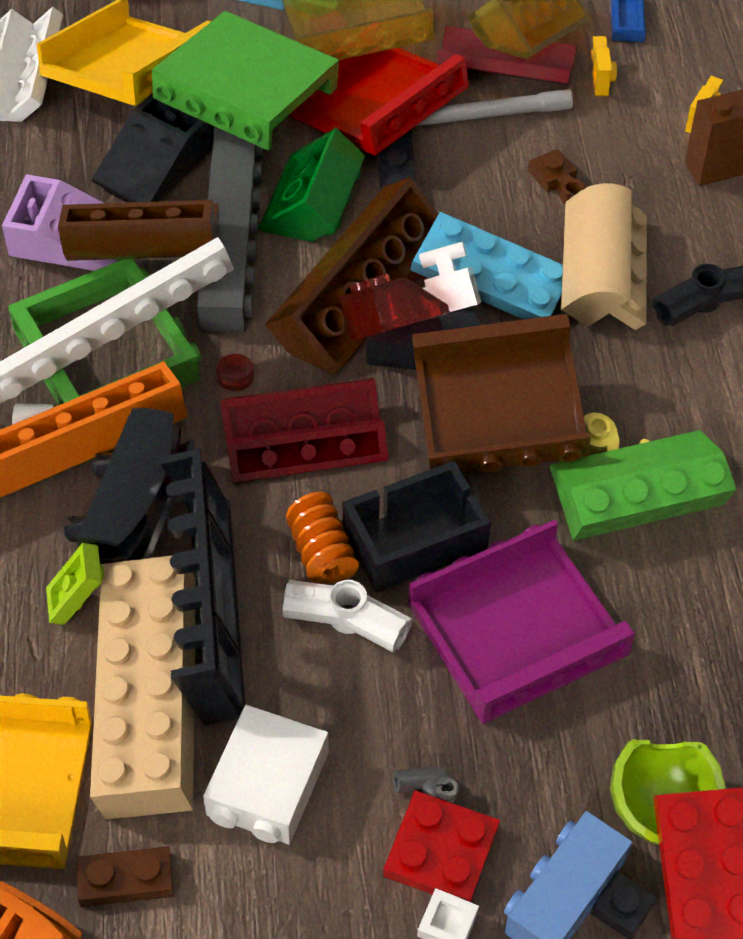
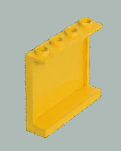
(110, 53)

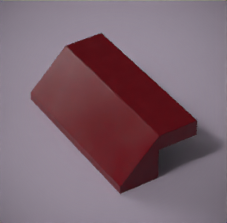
(549, 65)
(303, 430)

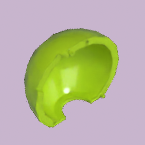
(657, 770)

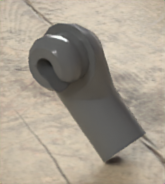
(428, 781)

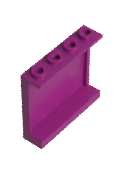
(516, 622)

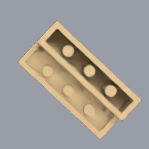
(605, 256)

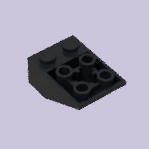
(153, 152)

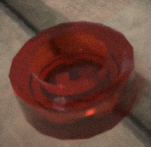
(235, 372)

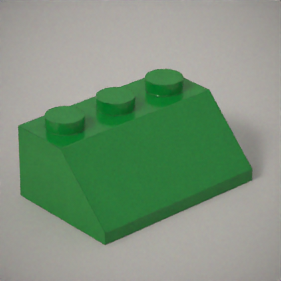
(314, 188)

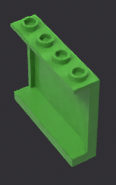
(242, 77)

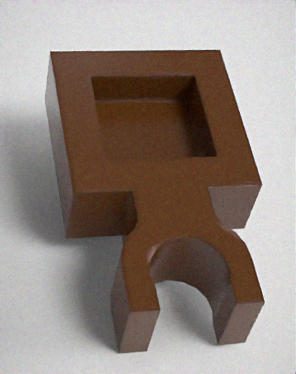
(556, 172)

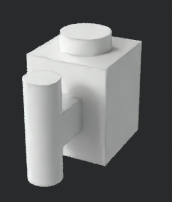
(452, 286)

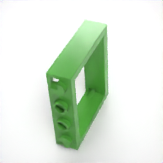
(85, 291)

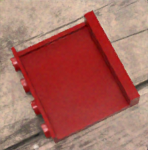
(383, 96)

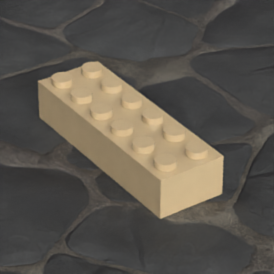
(139, 713)

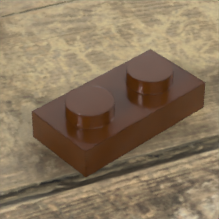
(124, 876)

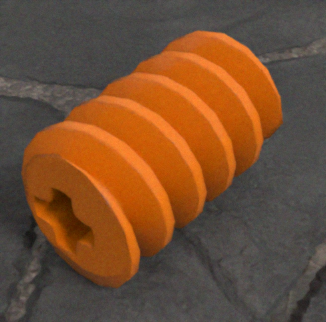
(321, 539)

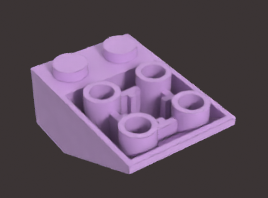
(34, 219)

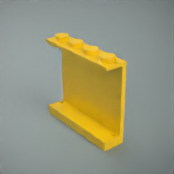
(40, 777)

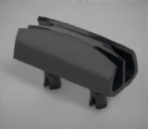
(132, 493)

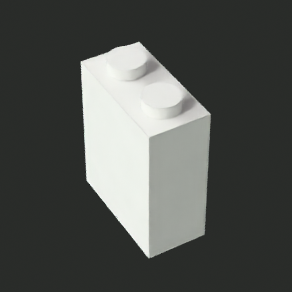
(266, 775)

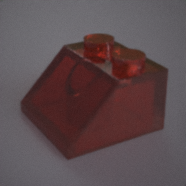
(386, 305)

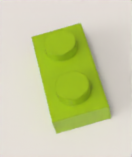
(74, 583)

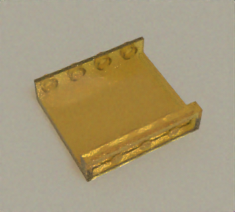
(358, 26)

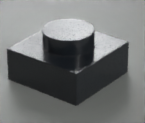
(623, 905)

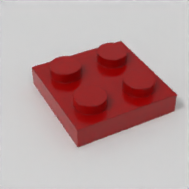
(441, 847)

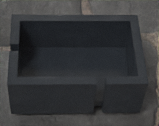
(419, 527)

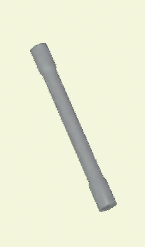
(542, 102)

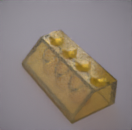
(526, 25)

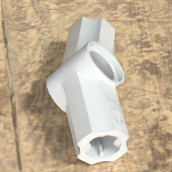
(368, 617)

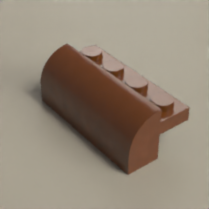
(136, 229)

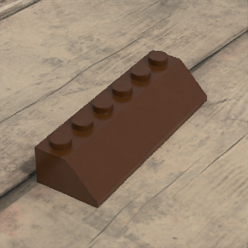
(375, 244)

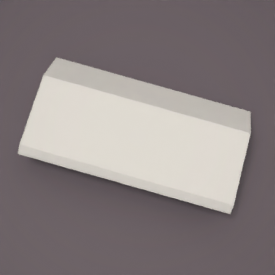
(20, 77)

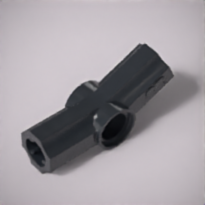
(699, 293)

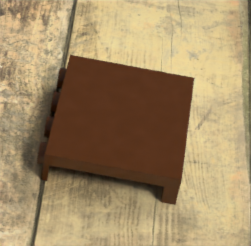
(500, 395)

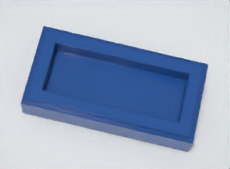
(627, 20)

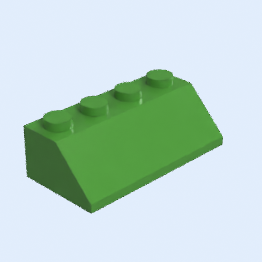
(642, 484)

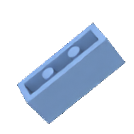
(568, 881)

